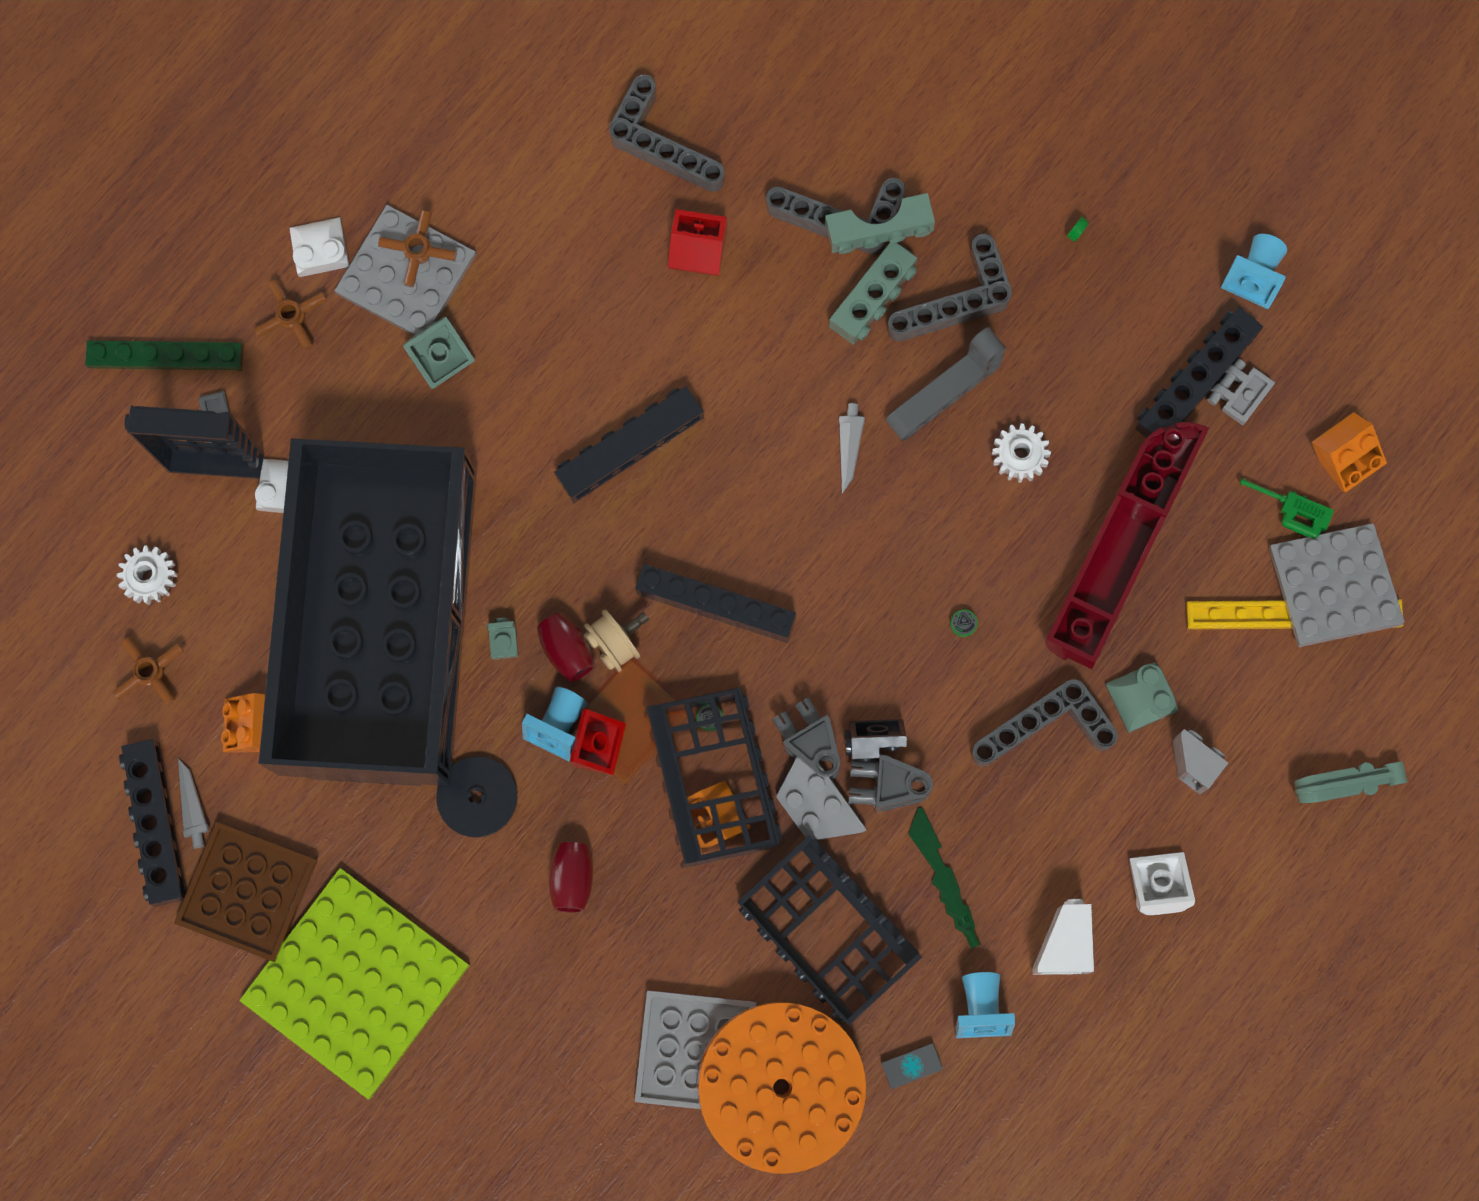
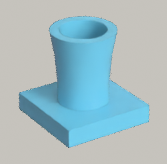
(1256, 276)
(557, 722)
(983, 1008)

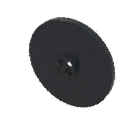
(497, 802)

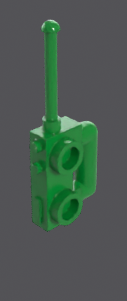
(1298, 505)

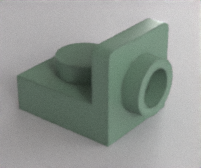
(503, 639)

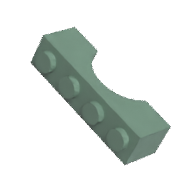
(849, 232)

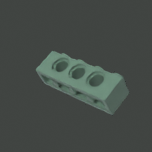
(892, 258)

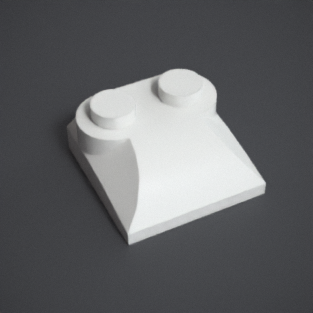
(319, 247)
(272, 486)
(1162, 884)

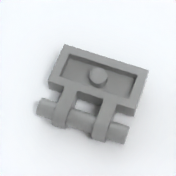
(1248, 395)

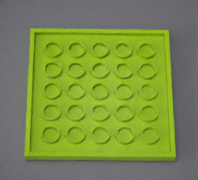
(354, 983)

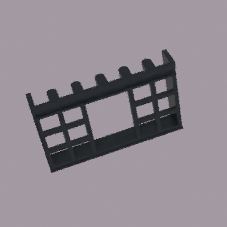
(157, 426)
(674, 787)
(858, 899)

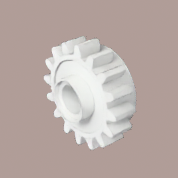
(1025, 440)
(135, 568)

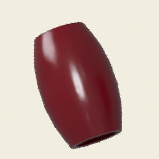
(566, 647)
(571, 877)

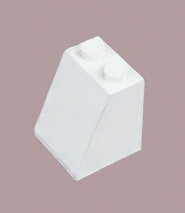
(1068, 942)

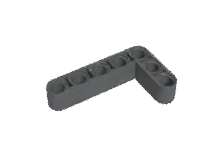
(659, 144)
(817, 210)
(958, 301)
(983, 358)
(1043, 719)

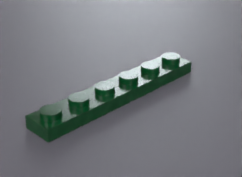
(164, 355)

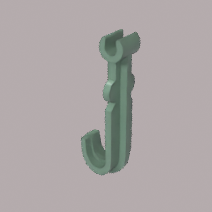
(1348, 782)

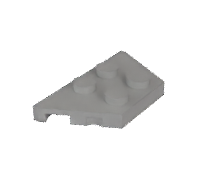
(817, 804)

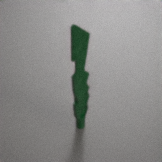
(944, 879)

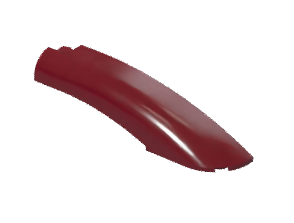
(1124, 542)

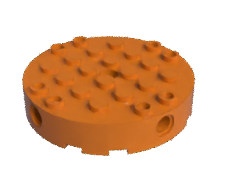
(790, 1128)

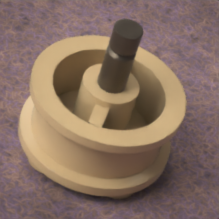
(614, 639)

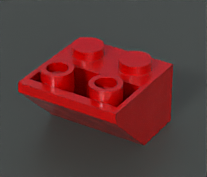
(697, 242)

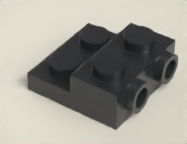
(869, 735)

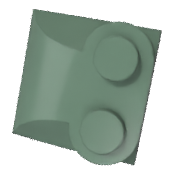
(438, 352)
(1142, 697)

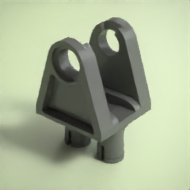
(813, 743)
(892, 786)

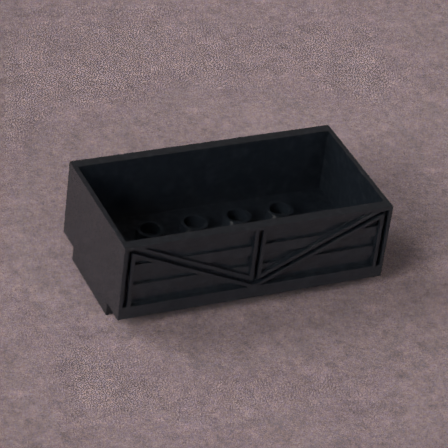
(369, 613)

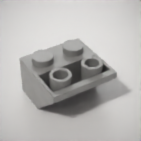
(1195, 762)

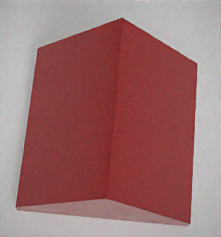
(597, 742)

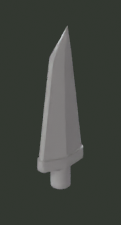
(850, 436)
(193, 816)

